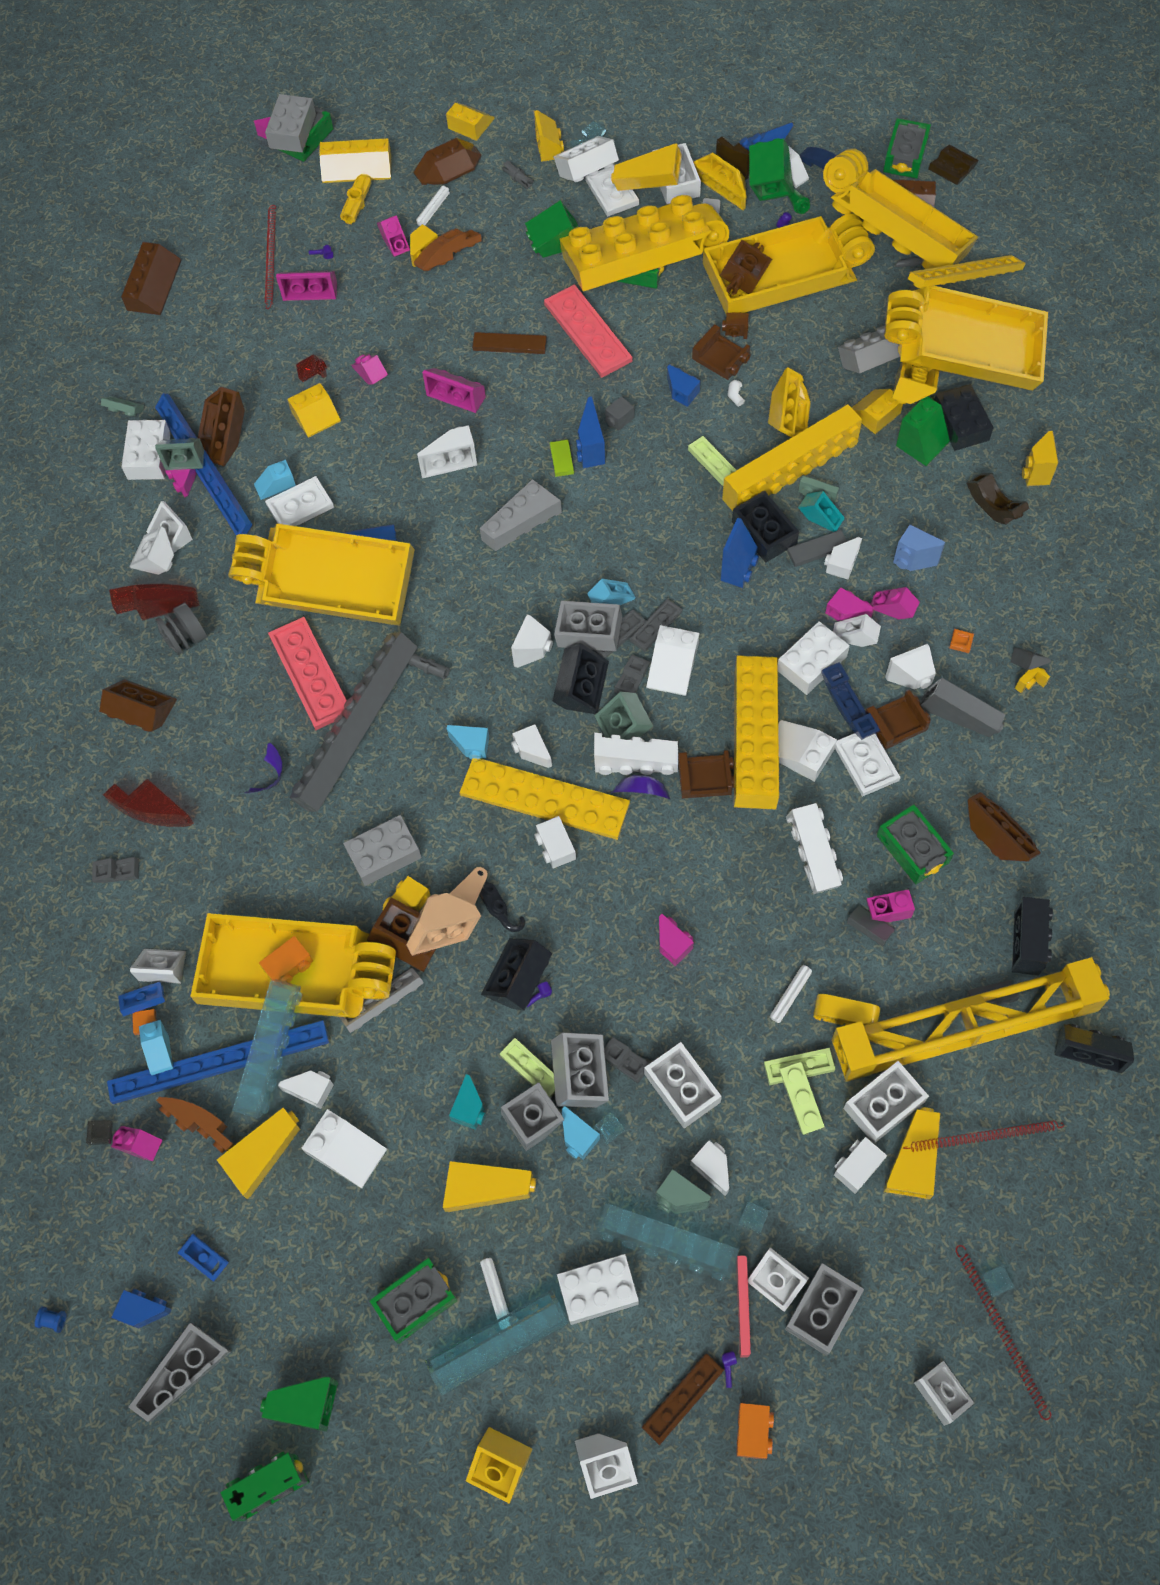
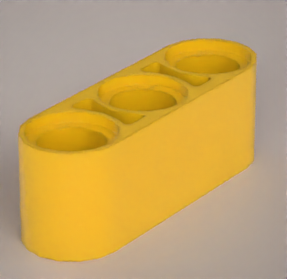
(843, 1010)

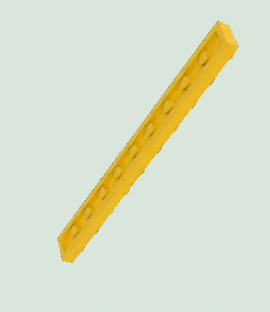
(965, 271)

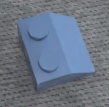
(918, 550)

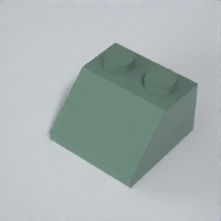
(181, 453)
(624, 717)
(680, 1195)

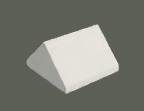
(175, 528)
(159, 966)
(777, 1279)
(944, 1393)

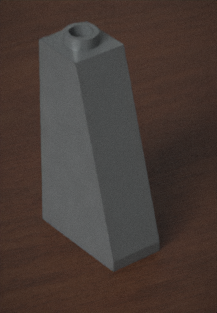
(961, 708)

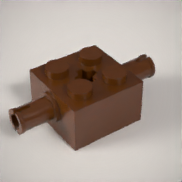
(745, 267)

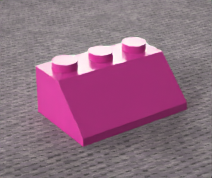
(307, 285)
(453, 389)

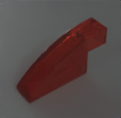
(152, 599)
(148, 805)

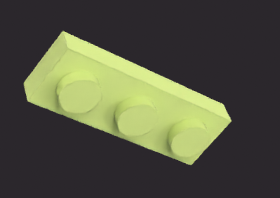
(711, 459)
(813, 1062)
(529, 1066)
(801, 1098)

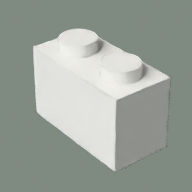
(555, 842)
(859, 1165)

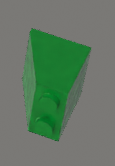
(770, 169)
(549, 227)
(923, 431)
(302, 1404)

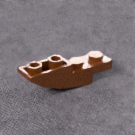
(442, 248)
(192, 1116)

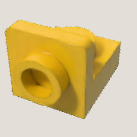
(1031, 677)

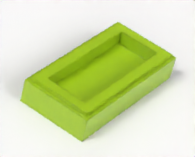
(561, 458)

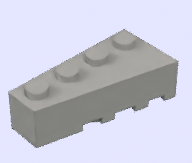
(523, 512)

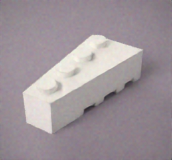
(634, 755)
(815, 848)

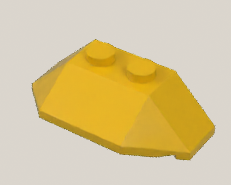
(722, 178)
(789, 404)

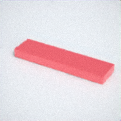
(743, 1306)

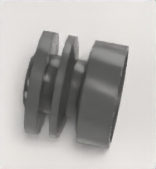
(181, 628)

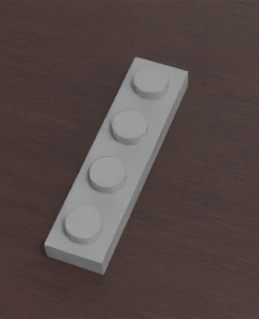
(371, 1008)

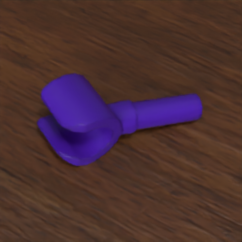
(326, 252)
(544, 991)
(728, 1360)

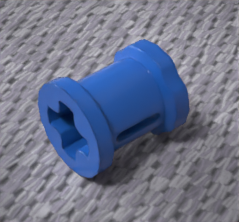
(50, 1319)

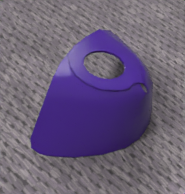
(273, 758)
(642, 784)

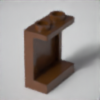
(720, 353)
(899, 720)
(705, 775)

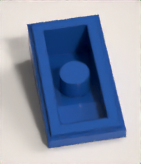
(202, 1257)

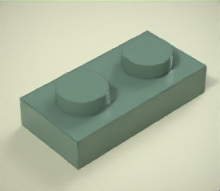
(116, 404)
(810, 485)

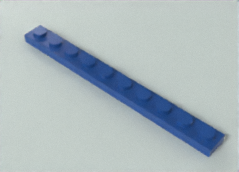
(208, 474)
(208, 1065)

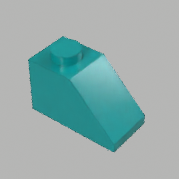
(821, 510)
(468, 1107)

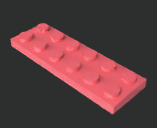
(588, 331)
(309, 672)

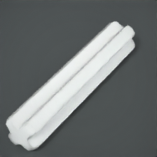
(432, 206)
(790, 994)
(494, 1288)

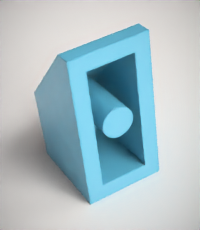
(274, 480)
(611, 592)
(470, 740)
(156, 1047)
(578, 1135)

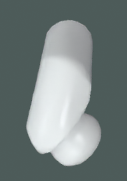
(733, 391)

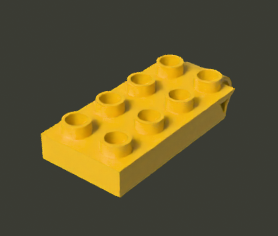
(895, 211)
(642, 241)
(804, 261)
(968, 335)
(326, 572)
(335, 984)

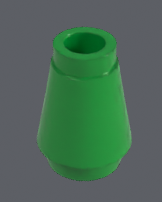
(799, 202)

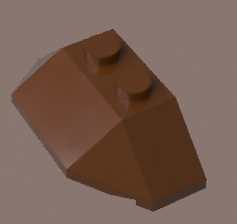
(447, 162)
(221, 424)
(1000, 830)

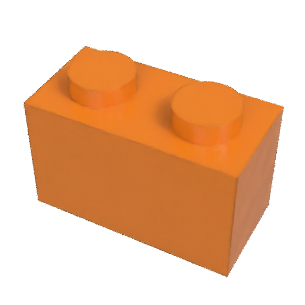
(286, 961)
(753, 1431)

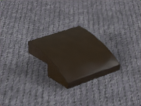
(734, 155)
(953, 164)

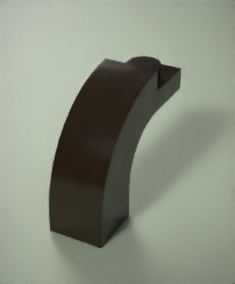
(993, 501)

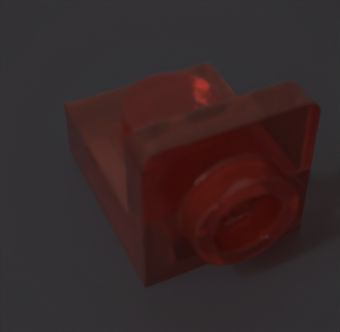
(310, 367)

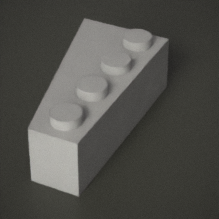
(182, 1367)

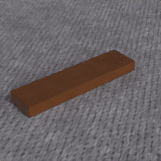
(509, 343)
(682, 1399)

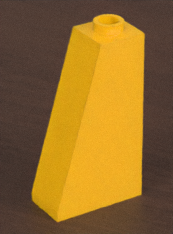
(649, 170)
(257, 1153)
(915, 1171)
(484, 1185)

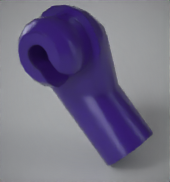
(784, 220)

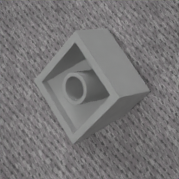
(531, 1116)

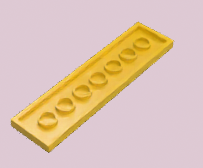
(545, 798)

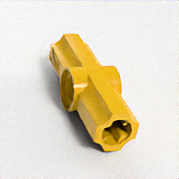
(355, 200)

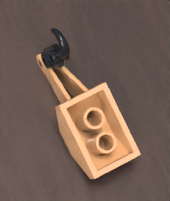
(453, 916)

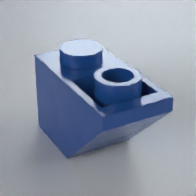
(682, 386)
(139, 1311)

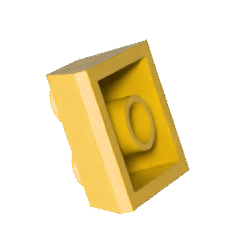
(468, 120)
(547, 136)
(878, 409)
(313, 410)
(1041, 462)
(498, 1464)

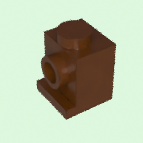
(736, 324)

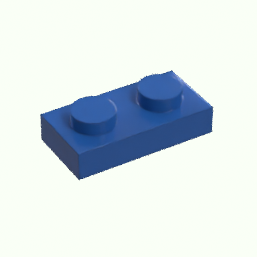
(141, 998)

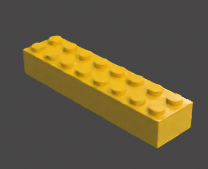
(793, 457)
(756, 733)

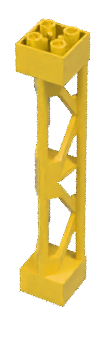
(1079, 984)

